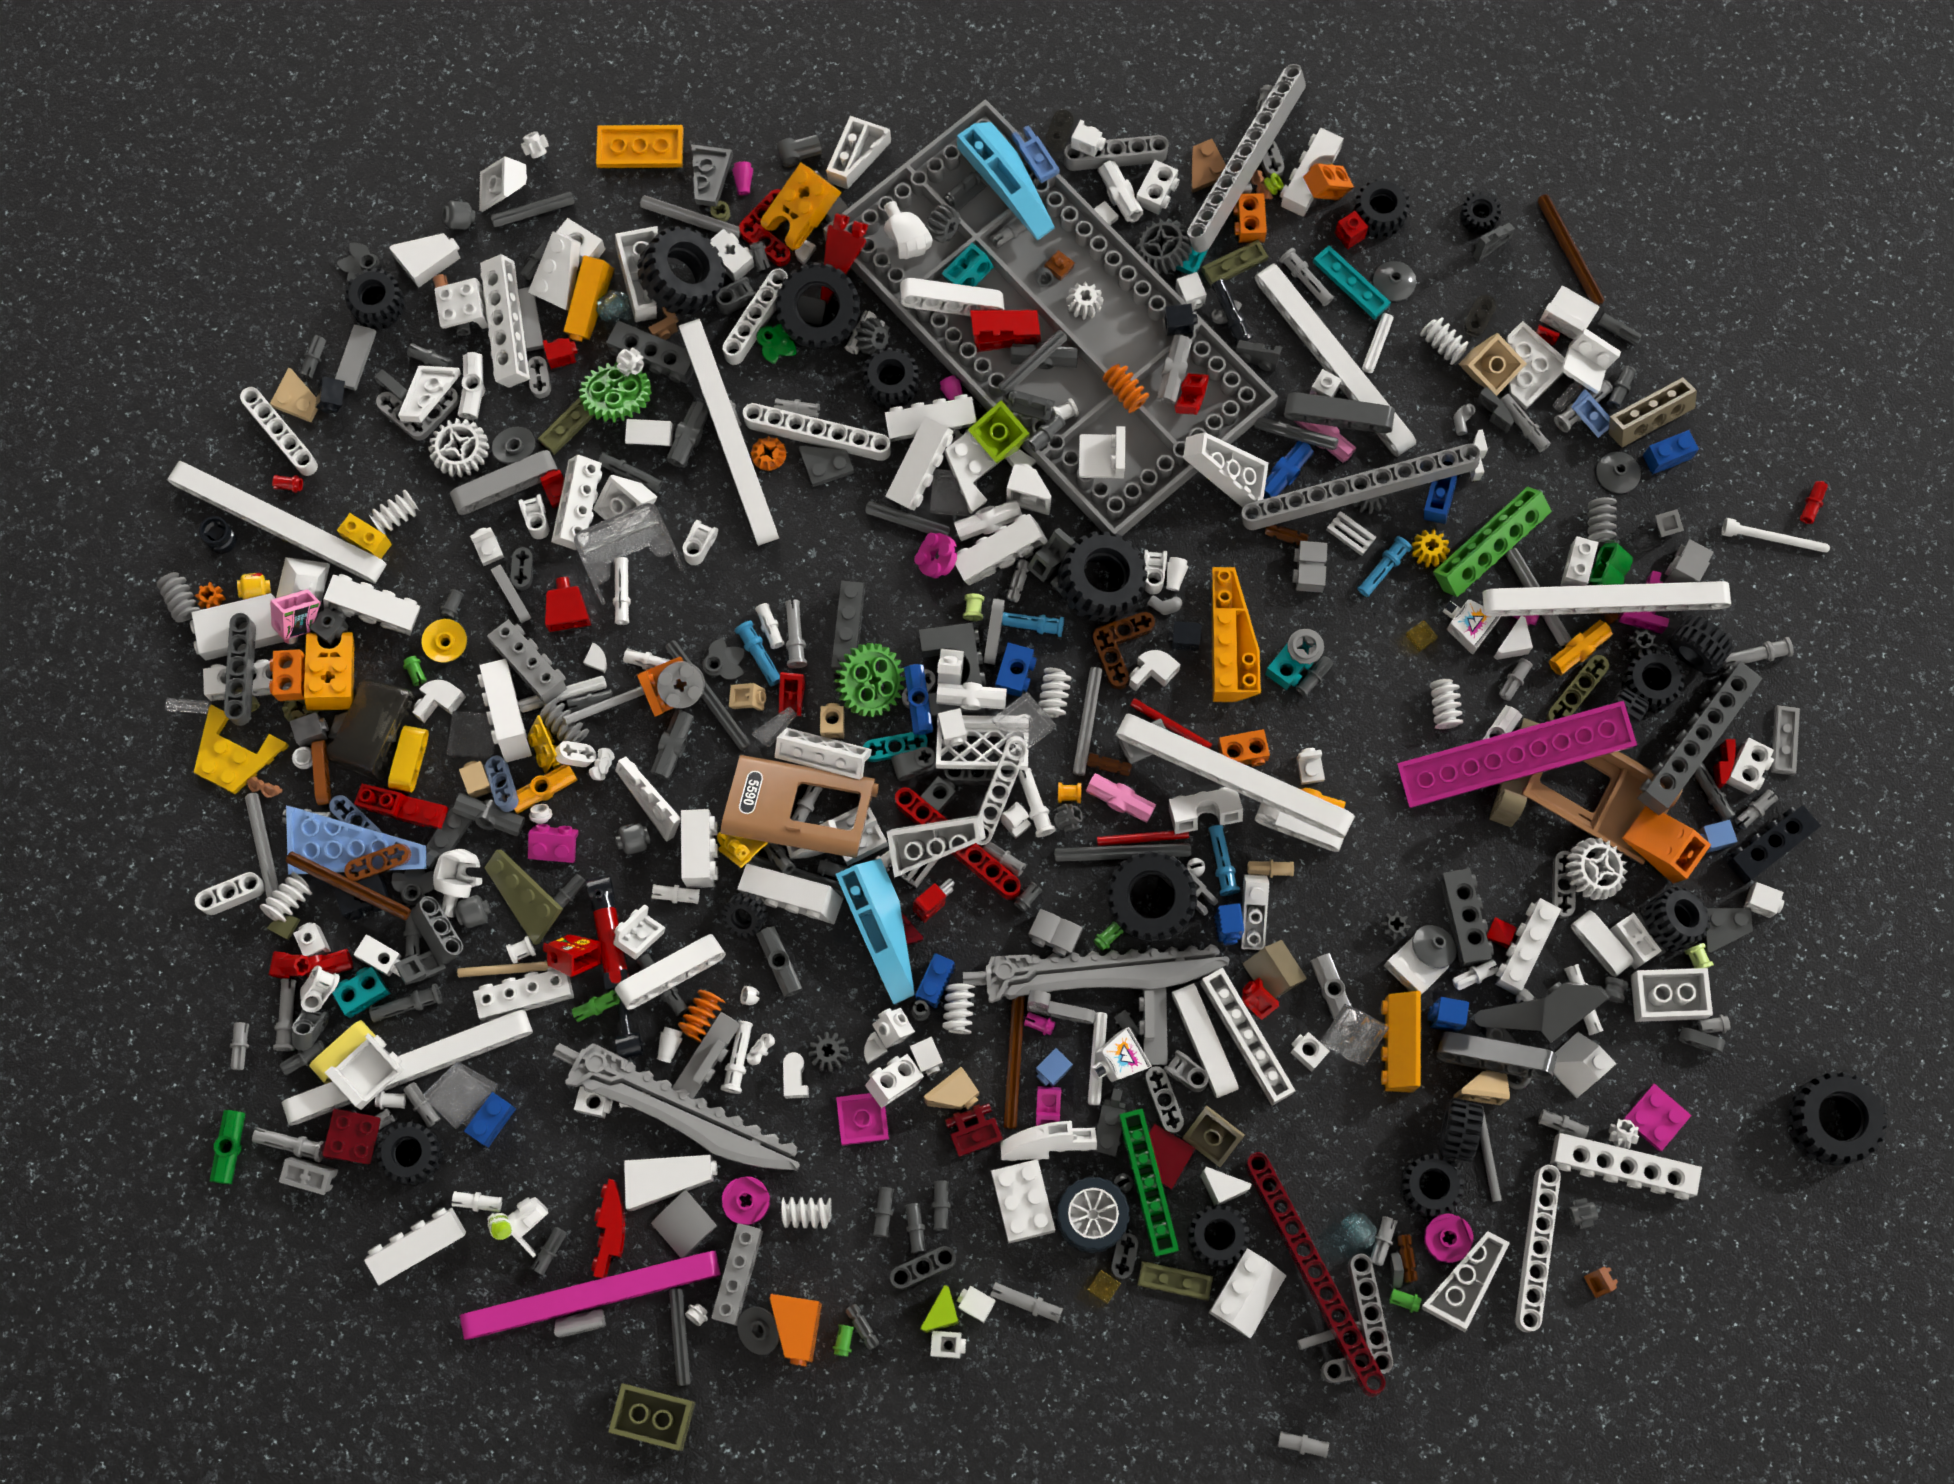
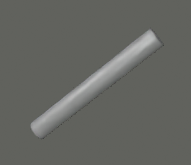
(1320, 1338)

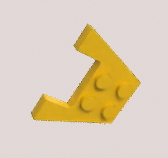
(227, 762)

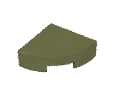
(284, 929)

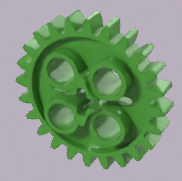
(613, 393)
(852, 686)

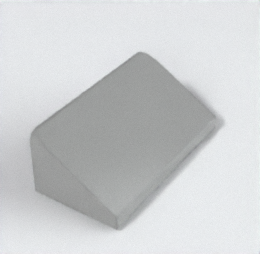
(579, 1323)

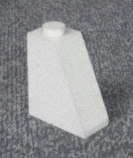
(426, 256)

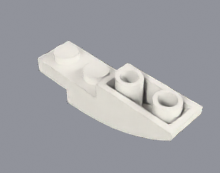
(1039, 1140)

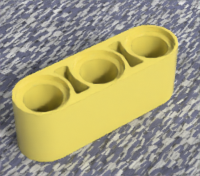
(340, 1049)

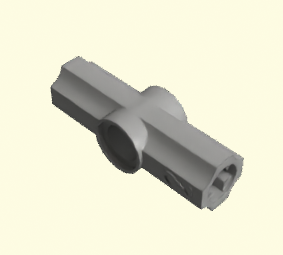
(1174, 369)
(1327, 974)

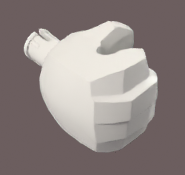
(907, 232)
(452, 879)

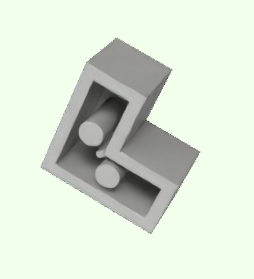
(1689, 563)

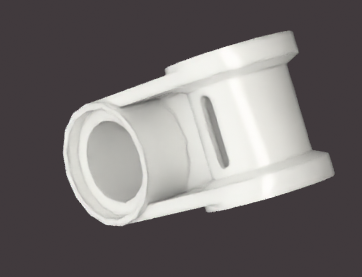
(534, 513)
(699, 538)
(1155, 569)
(319, 986)

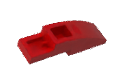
(401, 807)
(612, 1219)

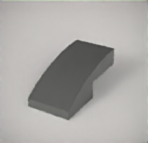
(1501, 416)
(419, 967)

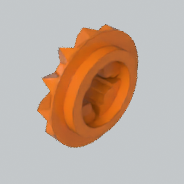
(765, 462)

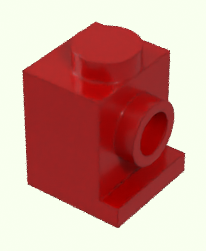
(560, 352)

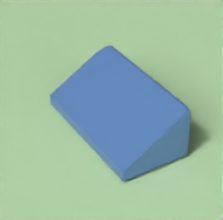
(1591, 413)

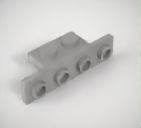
(1154, 1025)
(707, 1054)

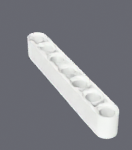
(809, 424)
(1530, 1257)

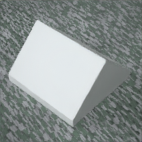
(1222, 1186)

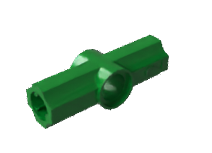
(225, 1163)

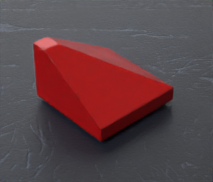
(1547, 334)
(1501, 932)

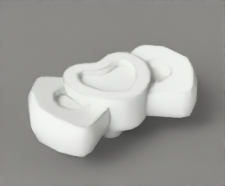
(601, 764)
(760, 1049)

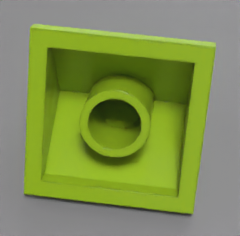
(999, 432)
(942, 1313)

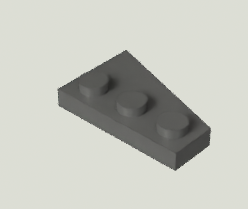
(710, 173)

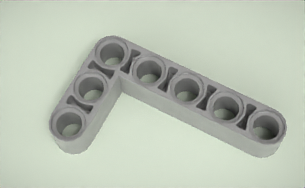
(1367, 1326)

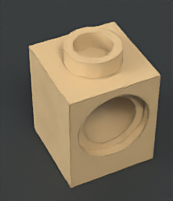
(836, 730)
(475, 779)

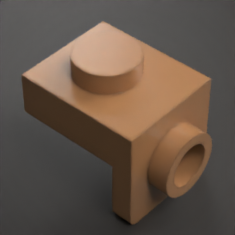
(665, 327)

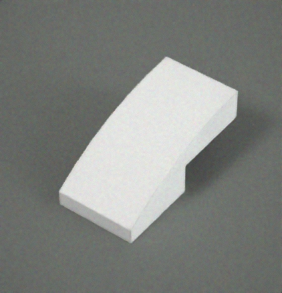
(1480, 442)

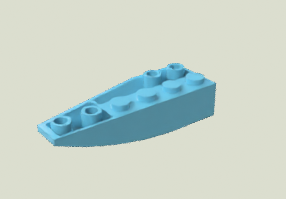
(1006, 175)
(880, 923)

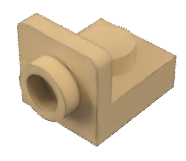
(747, 696)

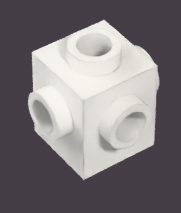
(893, 1027)

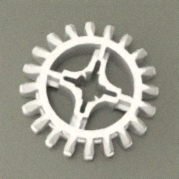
(441, 452)
(1604, 865)

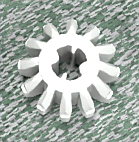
(1088, 307)

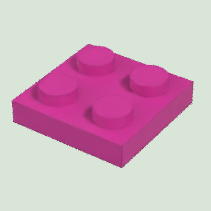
(1657, 1117)
(861, 1119)

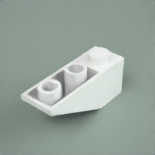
(1254, 911)

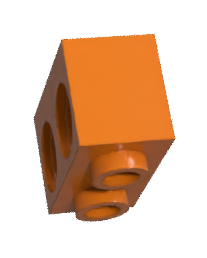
(1328, 181)
(1255, 218)
(294, 673)
(1241, 744)

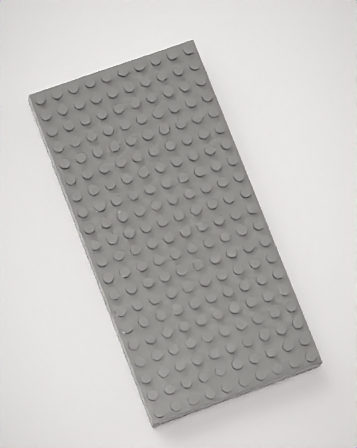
(1124, 332)

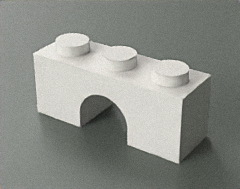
(1223, 803)

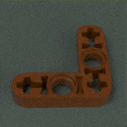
(1114, 639)

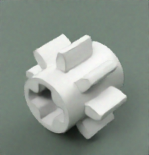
(534, 144)
(630, 361)
(1623, 1133)

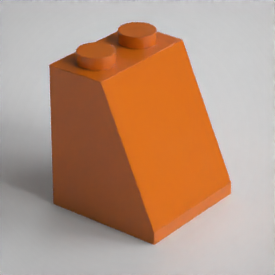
(797, 1326)

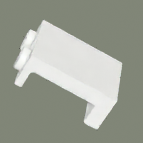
(366, 1071)

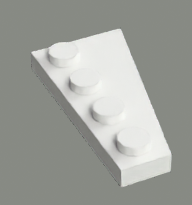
(653, 804)

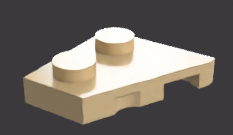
(294, 397)

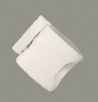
(1015, 820)
(792, 1074)

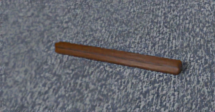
(1570, 249)
(348, 885)
(1014, 1062)

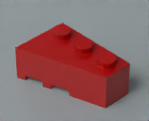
(1004, 327)

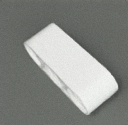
(219, 892)
(1602, 943)

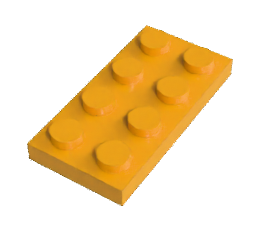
(639, 146)

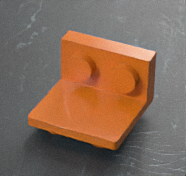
(649, 684)

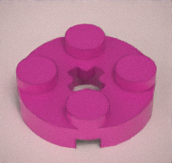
(926, 555)
(742, 1187)
(1442, 1250)

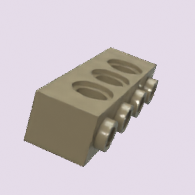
(1652, 412)

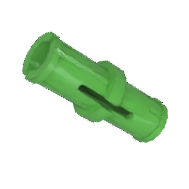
(595, 1006)

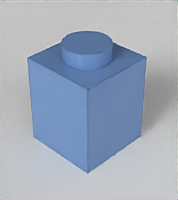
(1719, 835)
(1053, 1068)

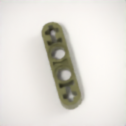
(1576, 690)

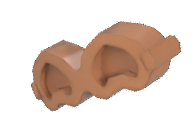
(1258, 179)
(267, 789)

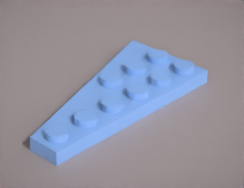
(338, 842)

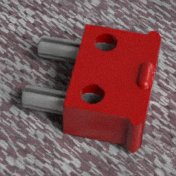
(932, 900)

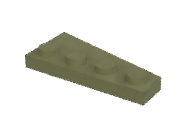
(527, 900)

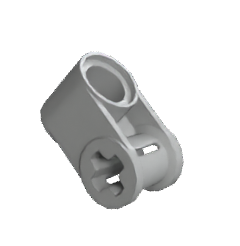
(1186, 1071)

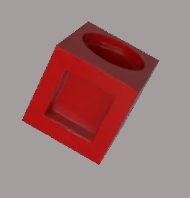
(1351, 229)

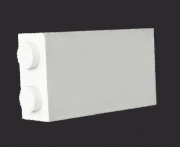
(212, 626)

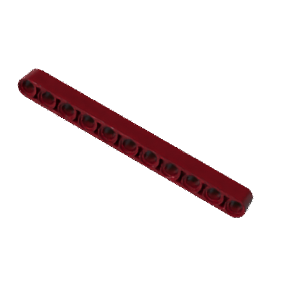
(1315, 1285)

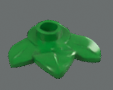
(778, 344)

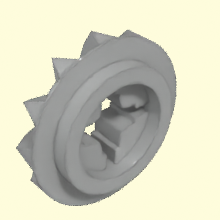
(1311, 638)

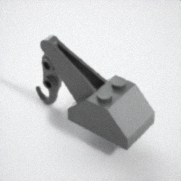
(1551, 1015)

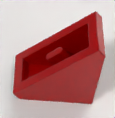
(791, 692)

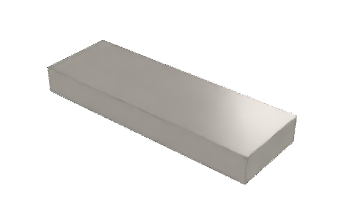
(530, 320)
(355, 356)
(1785, 740)

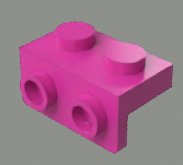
(552, 843)

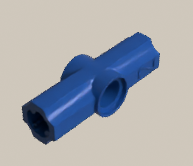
(1287, 469)
(920, 712)

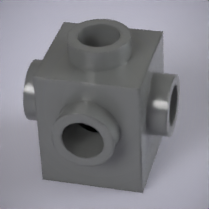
(329, 626)

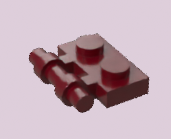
(977, 1136)

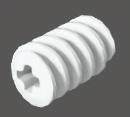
(1444, 340)
(394, 512)
(1053, 692)
(1445, 704)
(286, 897)
(958, 1008)
(806, 1213)

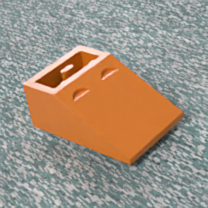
(1666, 844)

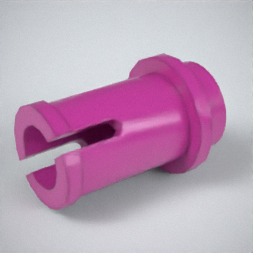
(1040, 1024)

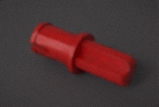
(1814, 502)

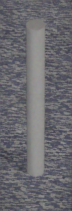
(601, 706)
(1489, 1162)

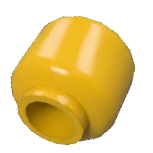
(253, 585)

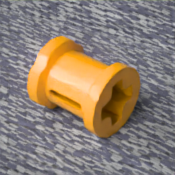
(1069, 792)

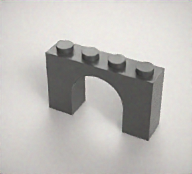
(960, 638)

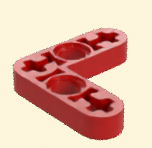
(760, 232)

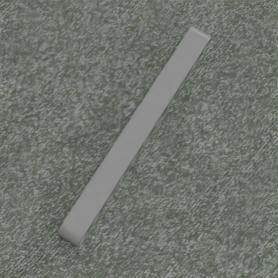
(1246, 158)
(1368, 479)

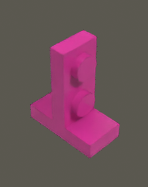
(1646, 620)

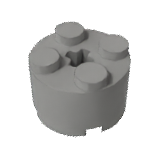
(675, 696)

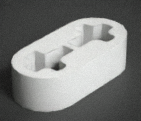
(575, 757)

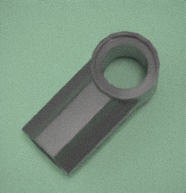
(792, 150)

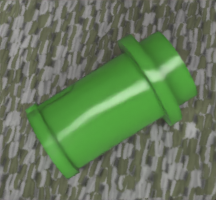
(414, 670)
(1108, 936)
(1405, 1300)
(843, 1341)

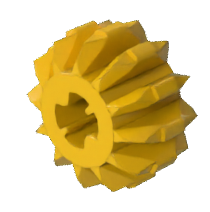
(1422, 545)

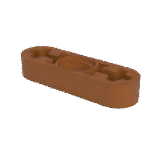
(321, 772)
(386, 866)

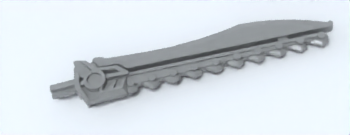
(1019, 974)
(605, 1072)

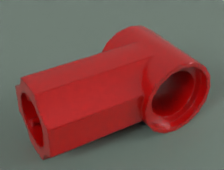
(332, 963)
(286, 965)

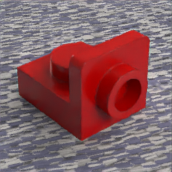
(553, 485)
(1258, 999)

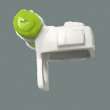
(517, 1223)

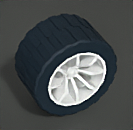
(1092, 1214)

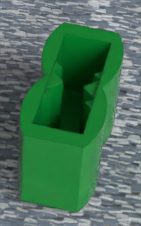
(1611, 565)

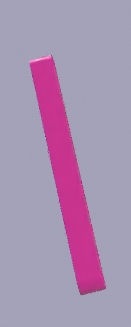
(590, 1295)

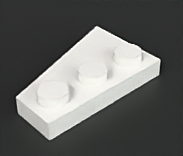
(426, 390)

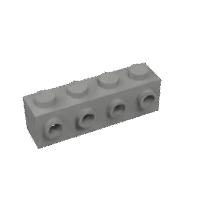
(527, 661)

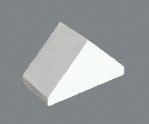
(1517, 642)

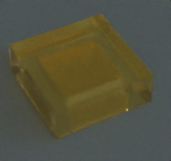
(1421, 635)
(1104, 1287)

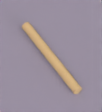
(502, 969)

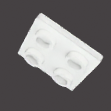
(461, 304)
(1569, 313)
(1589, 359)
(1102, 455)
(1411, 970)

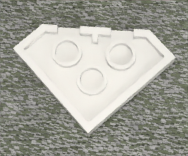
(1542, 365)

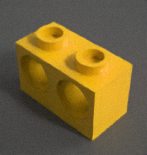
(364, 536)

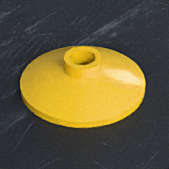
(437, 633)

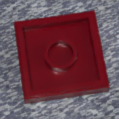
(1170, 1154)

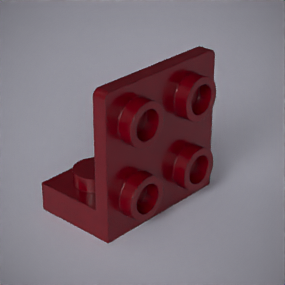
(351, 1136)

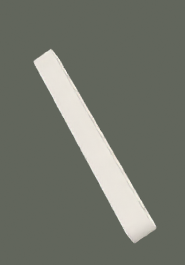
(1328, 351)
(728, 432)
(277, 522)
(1606, 599)
(1235, 775)
(417, 1063)

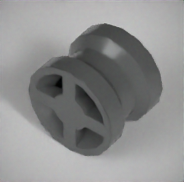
(1615, 989)

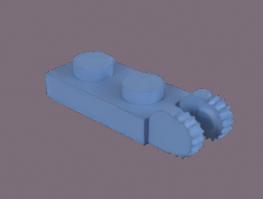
(1036, 155)

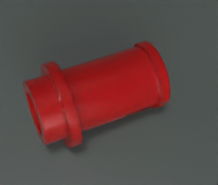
(288, 483)

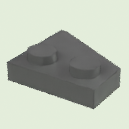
(825, 464)

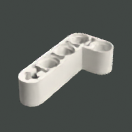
(1294, 827)

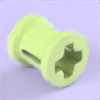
(973, 607)
(1699, 957)

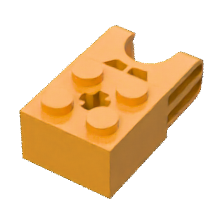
(798, 208)
(329, 674)

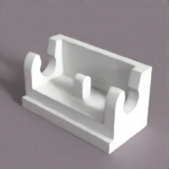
(649, 432)
(1636, 940)

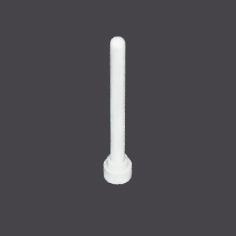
(1731, 527)

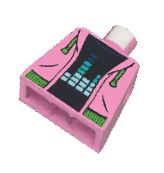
(294, 614)

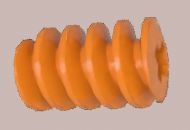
(1125, 388)
(700, 1014)

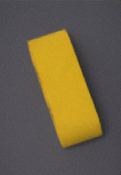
(408, 759)

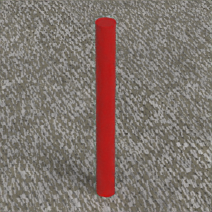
(1170, 724)
(1140, 837)

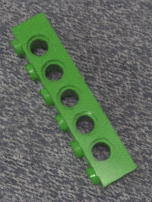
(1492, 541)

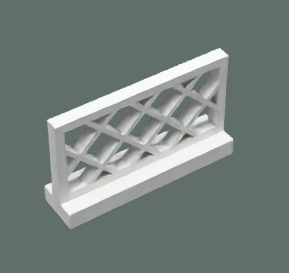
(982, 728)

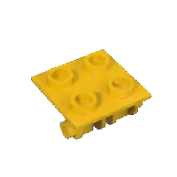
(542, 741)
(739, 849)

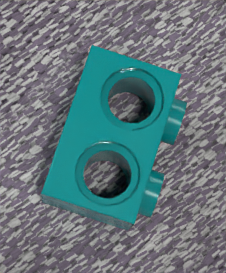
(968, 267)
(1285, 660)
(362, 997)

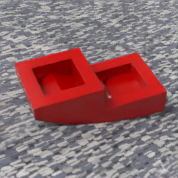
(1192, 394)
(1724, 767)

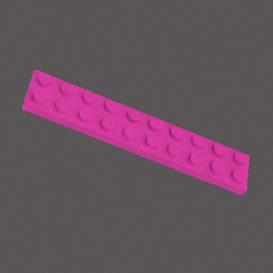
(1517, 754)

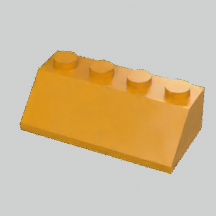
(1402, 1042)

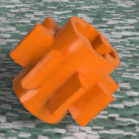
(206, 593)

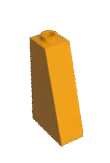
(590, 286)

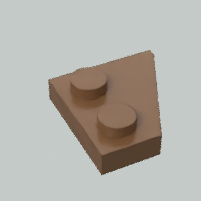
(1206, 165)

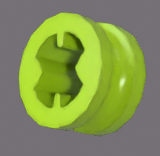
(1274, 183)

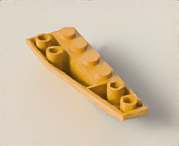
(1233, 641)

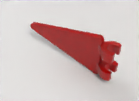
(842, 247)

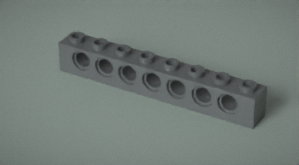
(1744, 682)

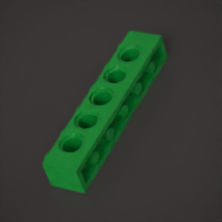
(1148, 1182)

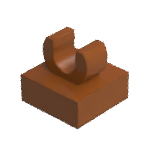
(1059, 265)
(1601, 1281)

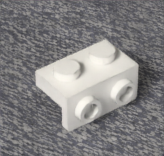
(637, 933)

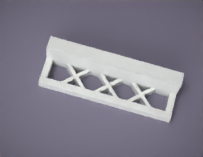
(822, 753)

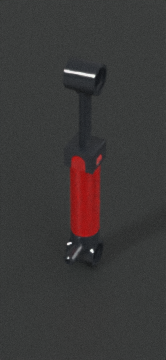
(613, 959)

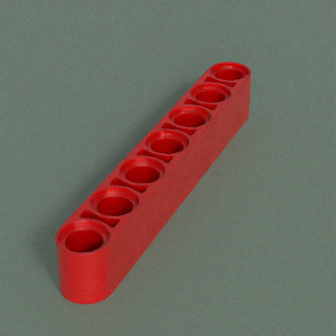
(980, 868)

